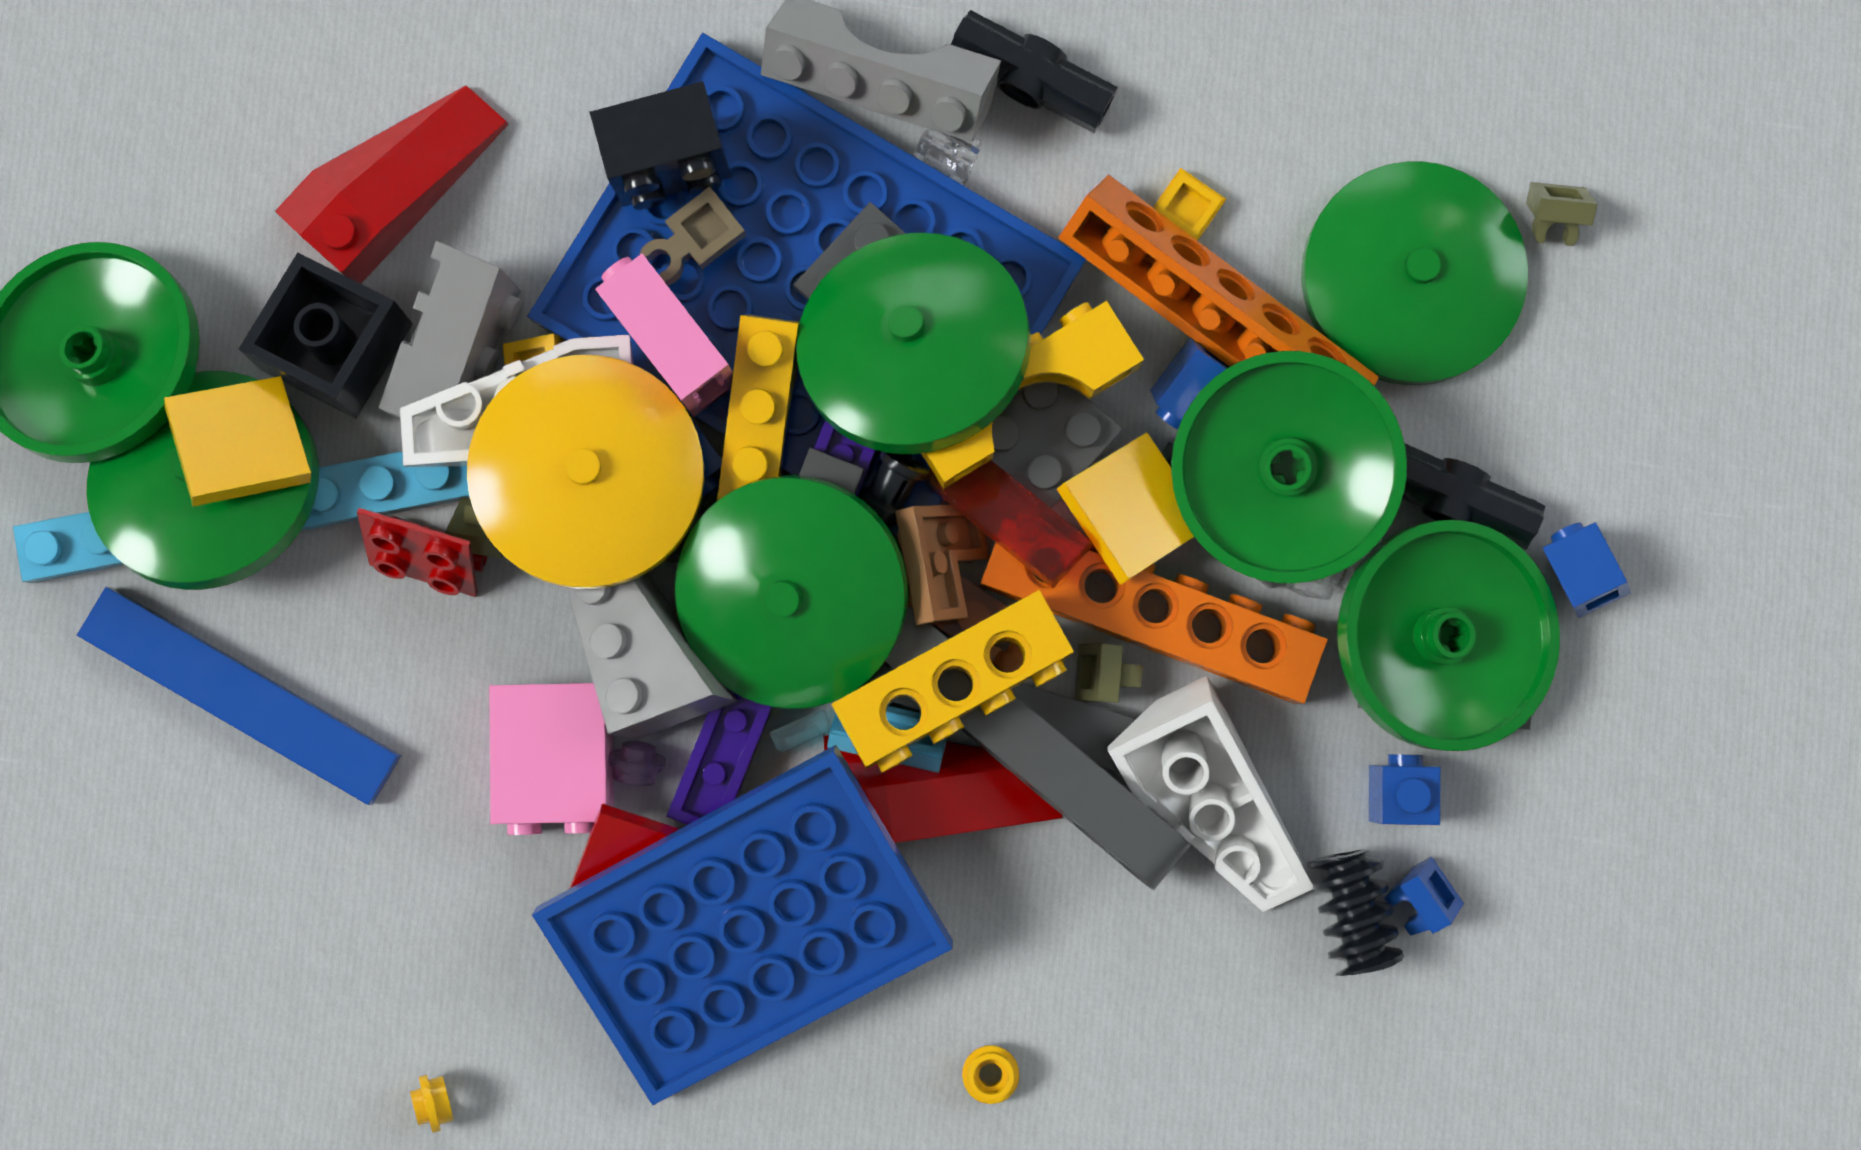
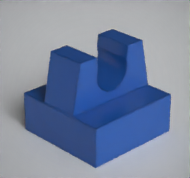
(1430, 895)

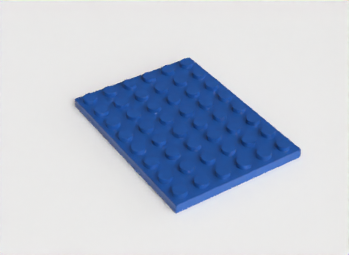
(793, 190)

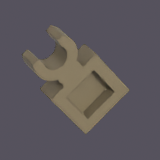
(700, 231)

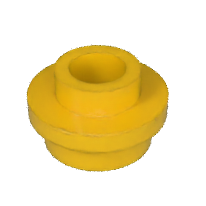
(993, 1092)
(431, 1103)

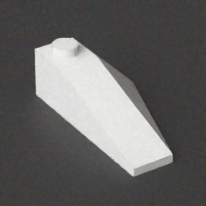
(442, 425)
(1200, 780)

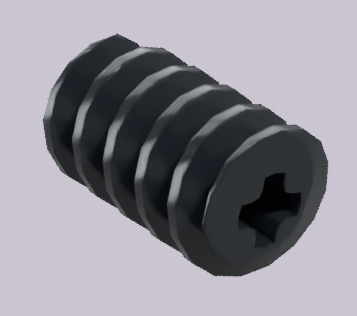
(1357, 912)

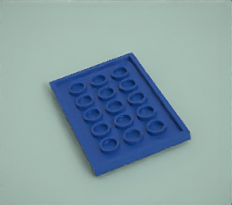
(743, 926)

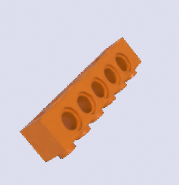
(1188, 281)
(1283, 676)

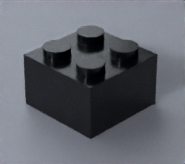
(661, 146)
(326, 335)

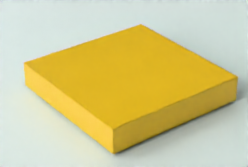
(237, 440)
(1128, 508)

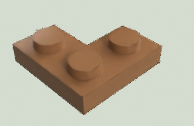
(932, 547)

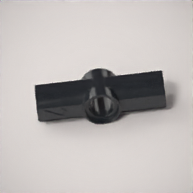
(1038, 72)
(1464, 492)

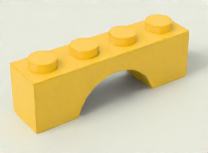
(1085, 354)
(759, 401)

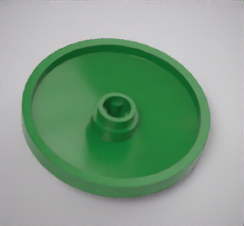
(1415, 272)
(914, 343)
(92, 351)
(1289, 467)
(153, 529)
(791, 591)
(1448, 635)

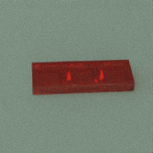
(1016, 521)

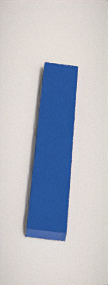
(239, 695)

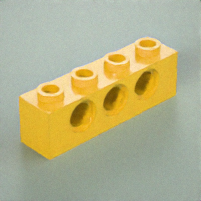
(1025, 624)

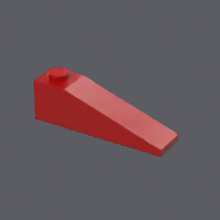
(380, 189)
(964, 797)

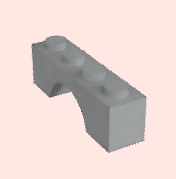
(936, 90)

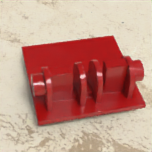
(407, 549)

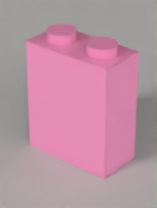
(665, 333)
(548, 757)

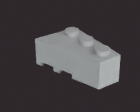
(456, 329)
(642, 659)

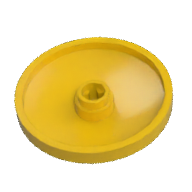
(585, 471)

